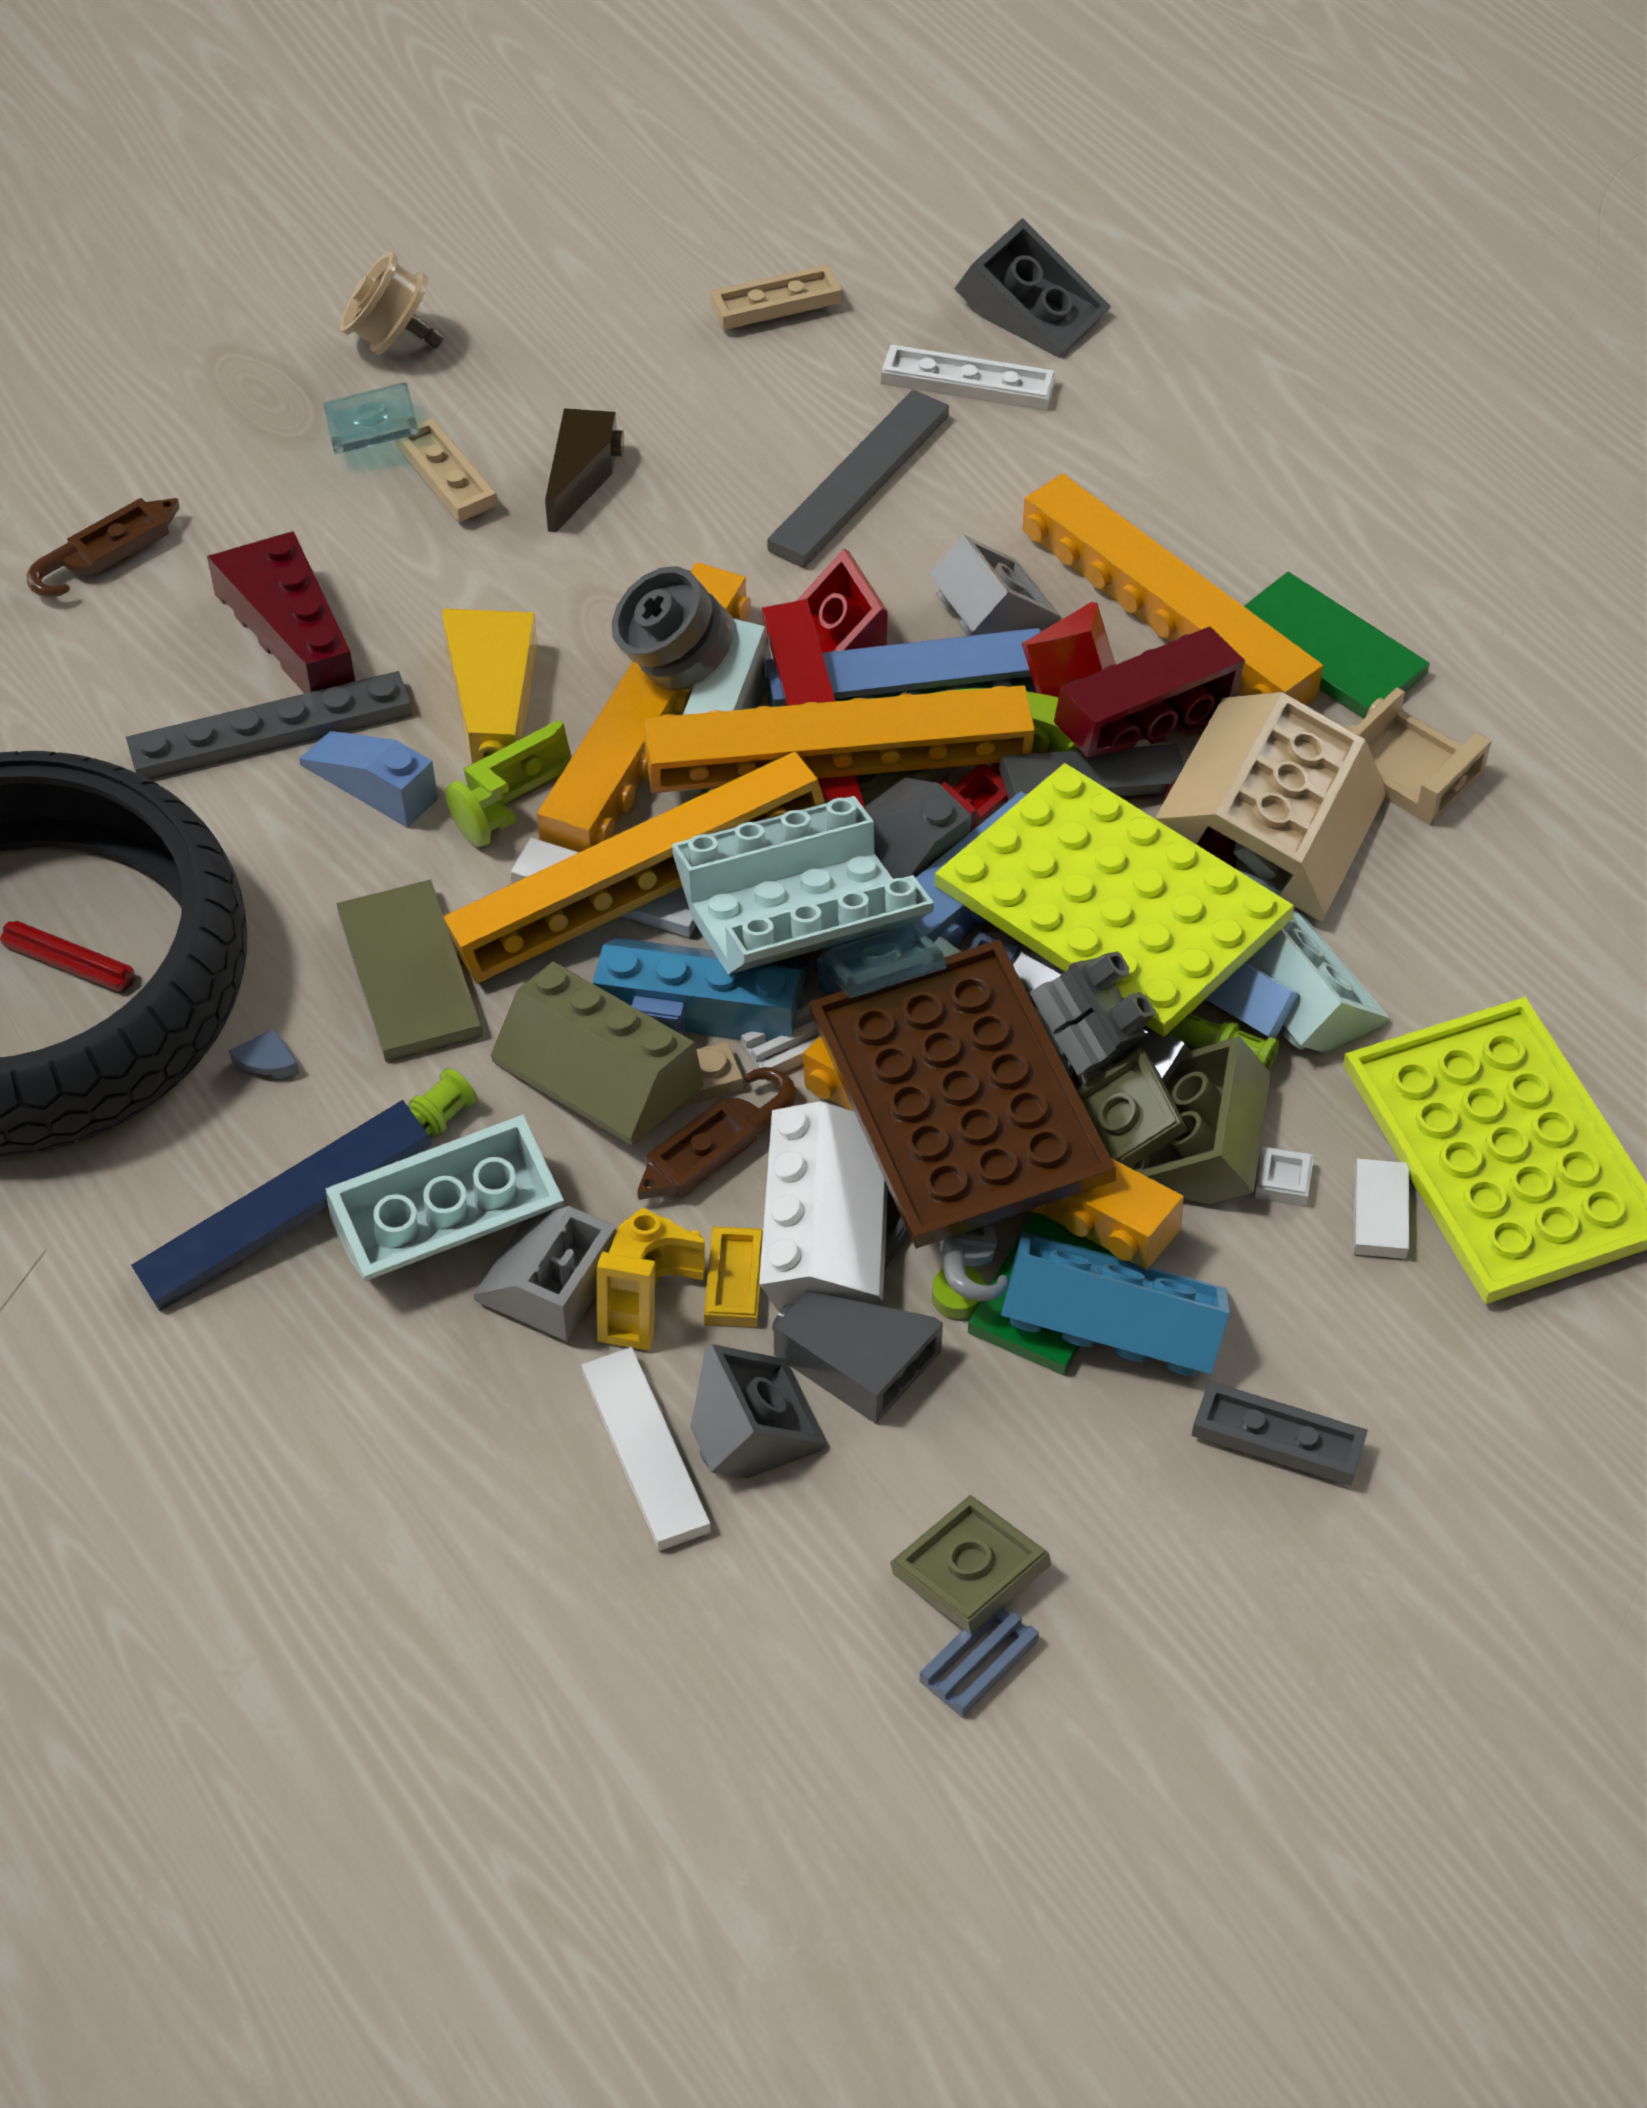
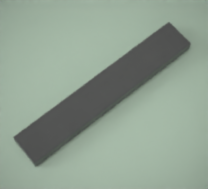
(857, 478)

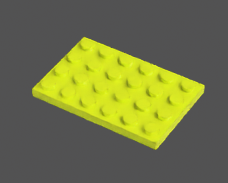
(1097, 876)
(1504, 1148)

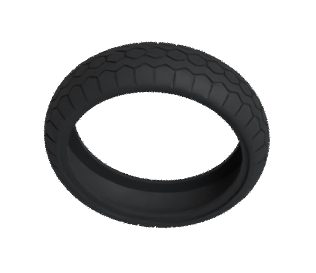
(177, 1016)

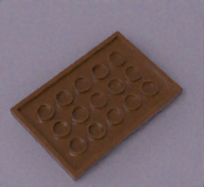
(962, 1095)

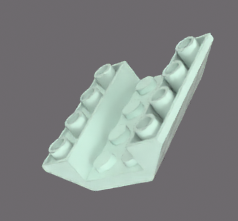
(793, 885)

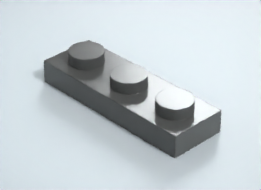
(1279, 1432)

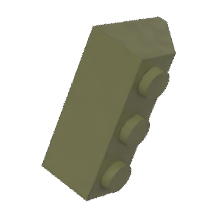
(1223, 1105)

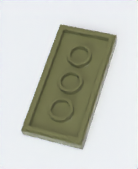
(409, 970)

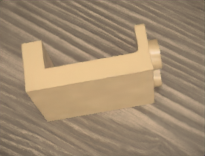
(1418, 763)

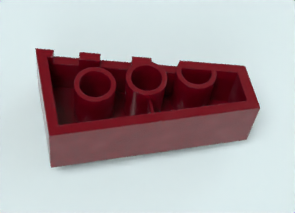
(284, 606)
(1150, 694)

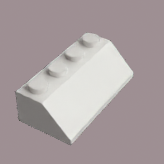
(822, 1208)

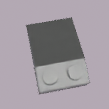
(1031, 291)

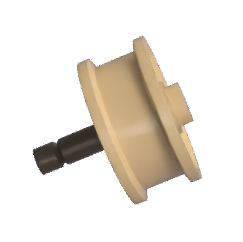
(386, 305)

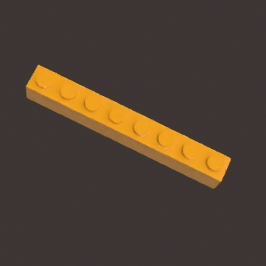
(1162, 587)
(840, 736)
(612, 756)
(616, 872)
(1127, 1217)

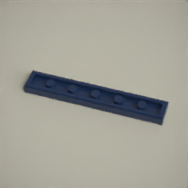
(277, 1206)

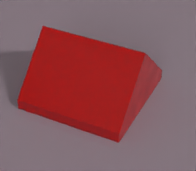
(846, 607)
(1068, 650)

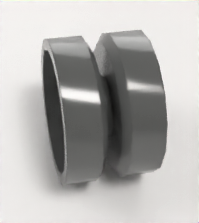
(672, 627)

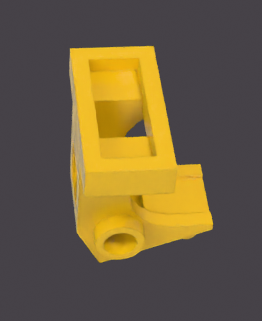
(626, 1276)

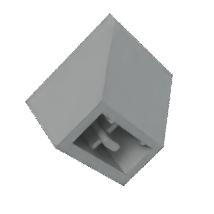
(549, 1270)

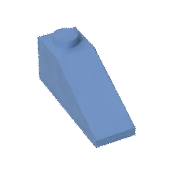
(376, 772)

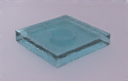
(370, 418)
(882, 960)

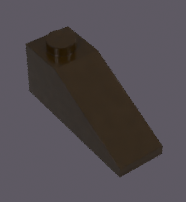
(581, 461)

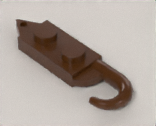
(105, 543)
(712, 1139)

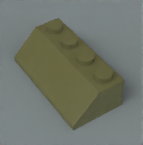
(596, 1054)

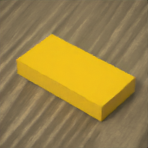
(733, 1277)

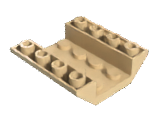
(1282, 788)

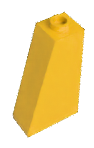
(492, 674)

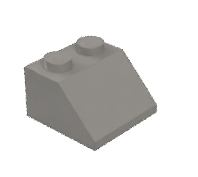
(990, 590)

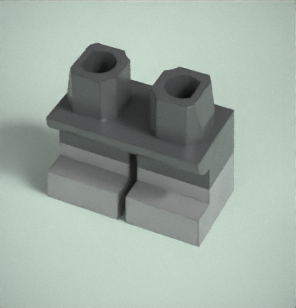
(1093, 1012)

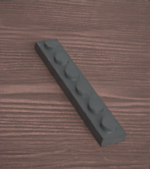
(269, 726)

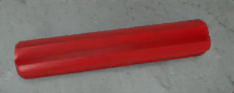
(67, 956)

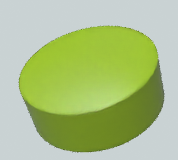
(951, 1303)

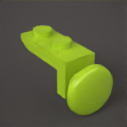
(503, 778)

